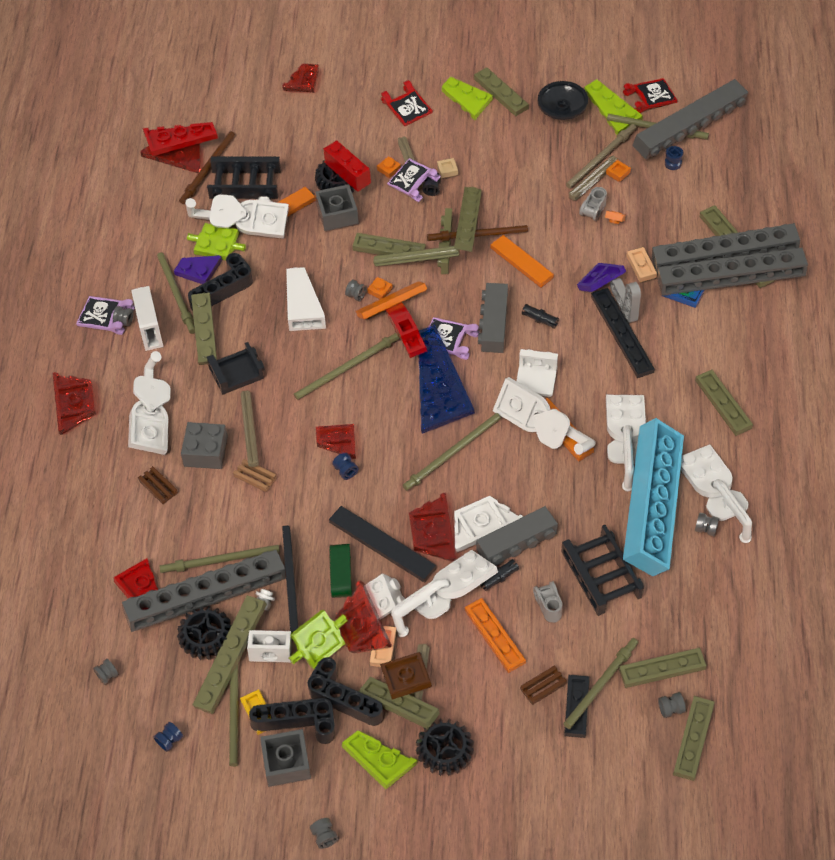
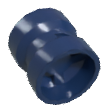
(673, 158)
(346, 468)
(168, 736)

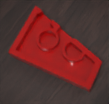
(136, 580)

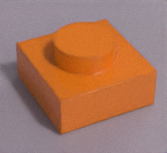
(388, 167)
(618, 171)
(615, 217)
(379, 288)

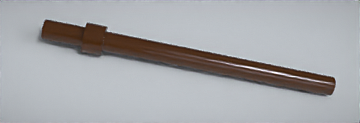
(191, 188)
(446, 235)

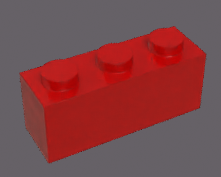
(347, 165)

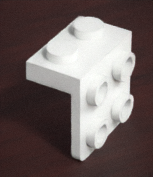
(538, 371)
(384, 594)

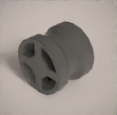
(356, 290)
(123, 315)
(105, 671)

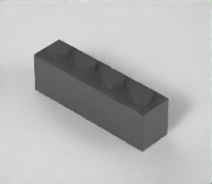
(494, 318)
(517, 536)

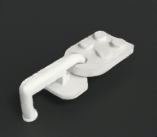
(249, 217)
(533, 414)
(147, 417)
(623, 420)
(714, 480)
(447, 584)

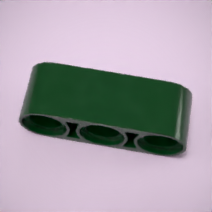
(340, 570)

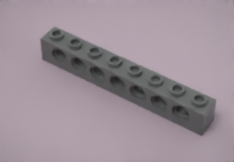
(727, 246)
(732, 271)
(216, 592)

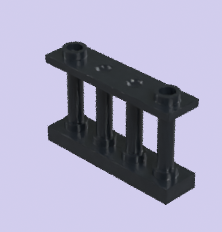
(244, 164)
(590, 584)

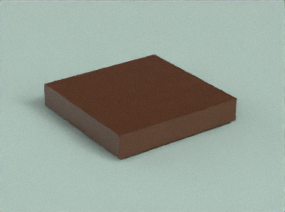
(406, 675)

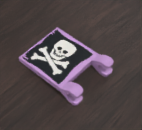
(411, 177)
(99, 314)
(452, 335)

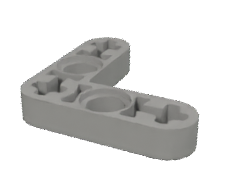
(627, 298)

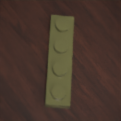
(501, 91)
(446, 221)
(383, 245)
(203, 327)
(723, 402)
(662, 667)
(404, 706)
(693, 738)

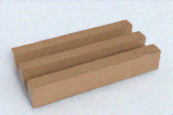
(266, 476)

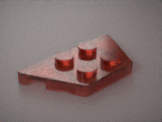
(184, 158)
(73, 401)
(432, 529)
(364, 628)

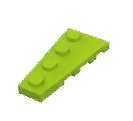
(610, 103)

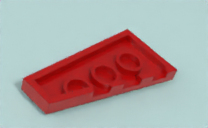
(170, 139)

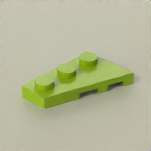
(468, 97)
(379, 761)

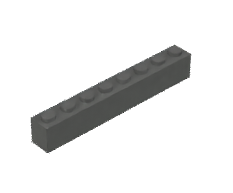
(690, 119)

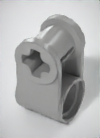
(594, 203)
(548, 598)

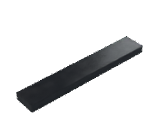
(622, 333)
(382, 544)
(293, 618)

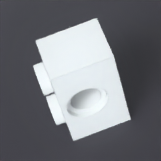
(269, 646)

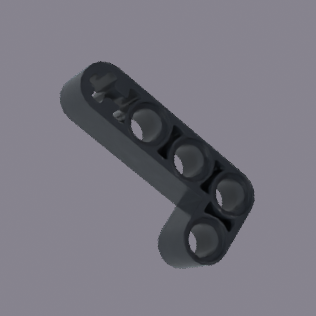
(227, 284)
(369, 709)
(292, 720)

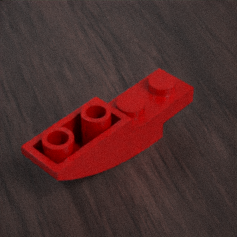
(406, 329)

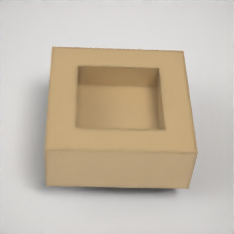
(447, 168)

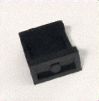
(236, 369)

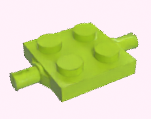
(216, 241)
(317, 638)

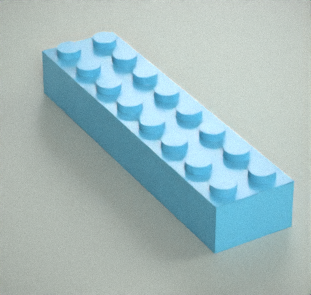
(653, 498)

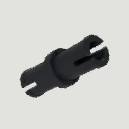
(540, 316)
(503, 572)

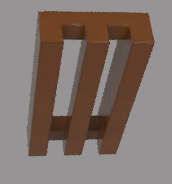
(148, 475)
(557, 675)

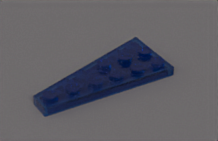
(441, 389)

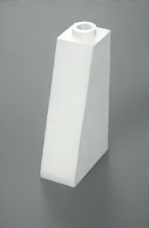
(302, 302)
(147, 318)

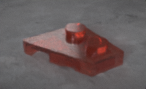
(303, 79)
(337, 439)

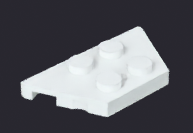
(479, 520)

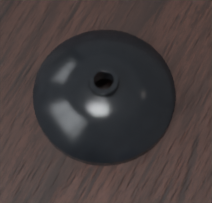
(562, 100)

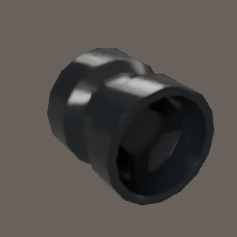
(431, 187)

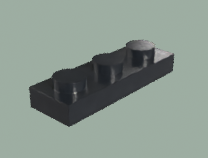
(576, 690)

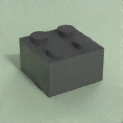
(336, 207)
(204, 445)
(285, 758)

